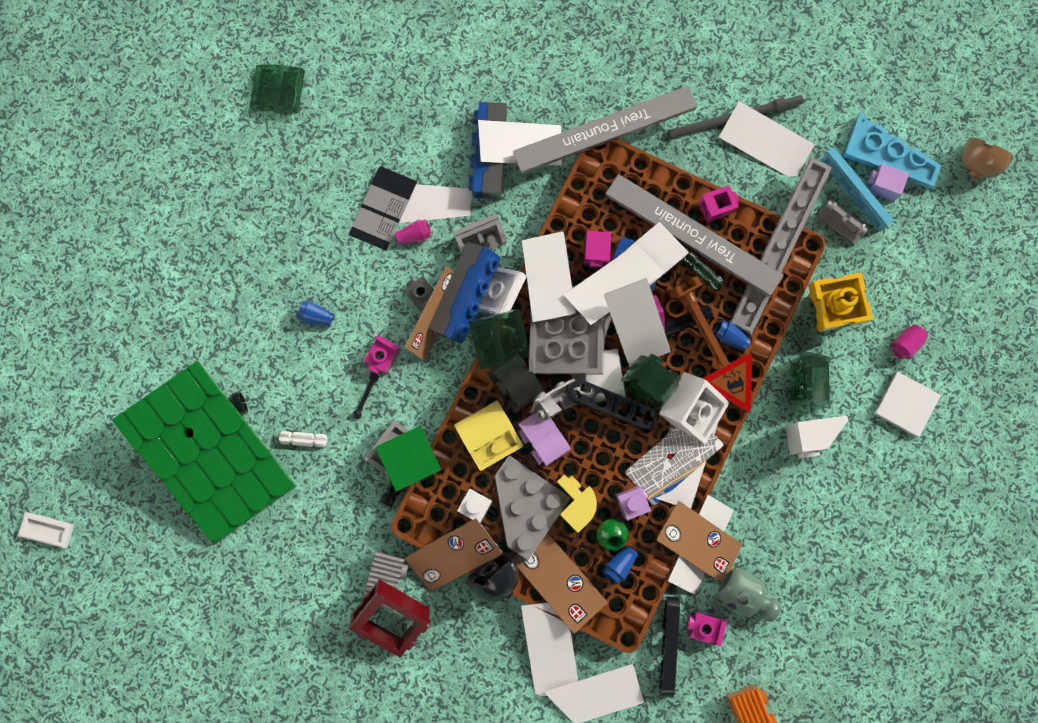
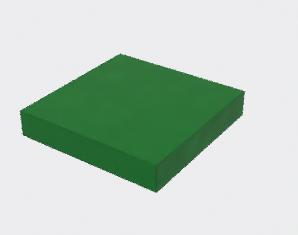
(408, 458)

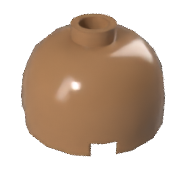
(983, 159)

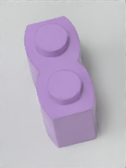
(544, 438)

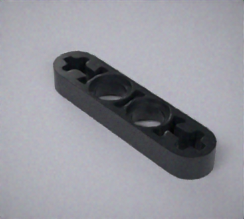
(611, 405)
(669, 647)

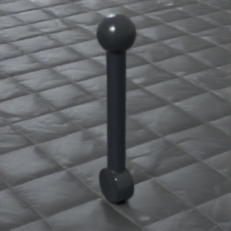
(357, 413)

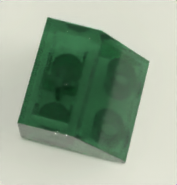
(810, 380)

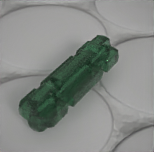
(703, 270)

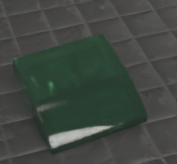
(277, 88)
(499, 337)

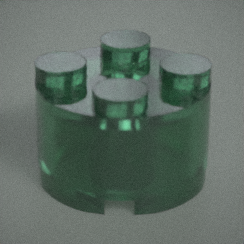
(651, 381)

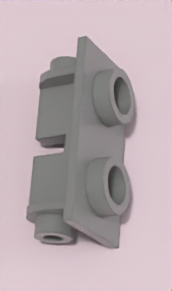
(842, 222)
(547, 403)

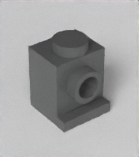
(415, 285)

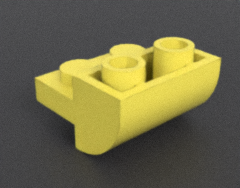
(488, 435)

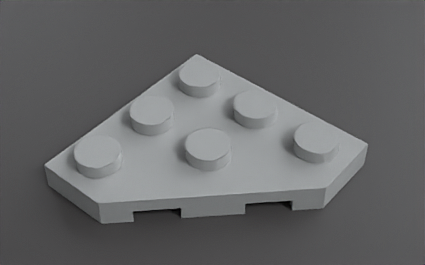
(527, 506)

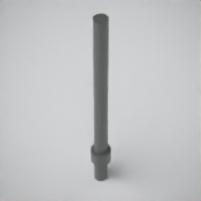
(778, 105)

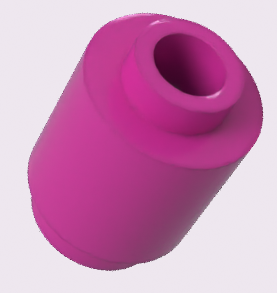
(909, 342)

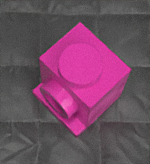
(723, 196)
(390, 352)
(717, 628)

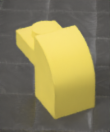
(582, 507)

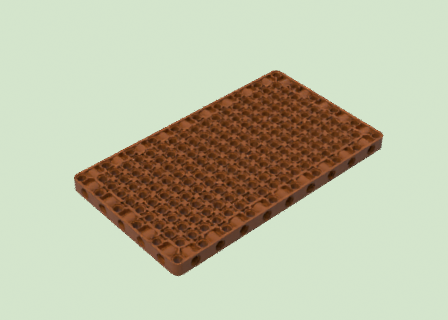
(656, 567)

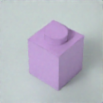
(887, 182)
(632, 502)

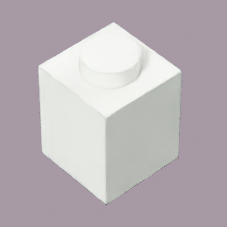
(474, 505)

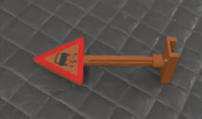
(731, 379)

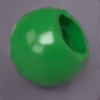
(612, 534)

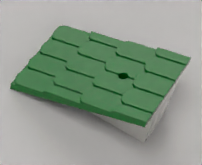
(204, 452)

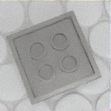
(567, 346)

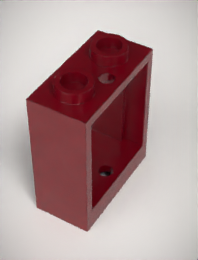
(398, 601)

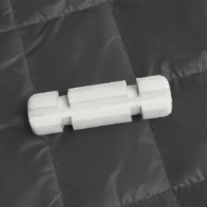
(303, 439)

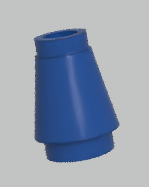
(313, 314)
(731, 336)
(620, 565)

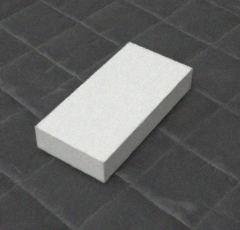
(46, 530)

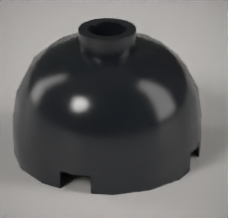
(494, 579)

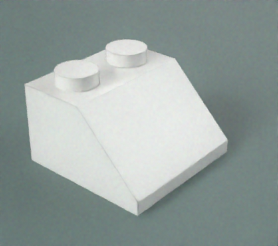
(695, 407)
(811, 436)

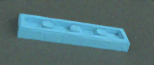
(857, 190)

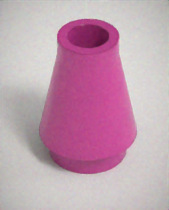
(414, 232)

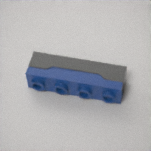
(487, 175)
(464, 292)

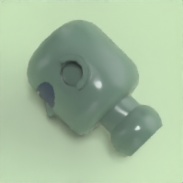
(748, 595)

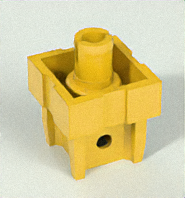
(840, 302)

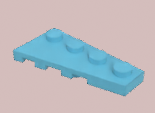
(874, 147)

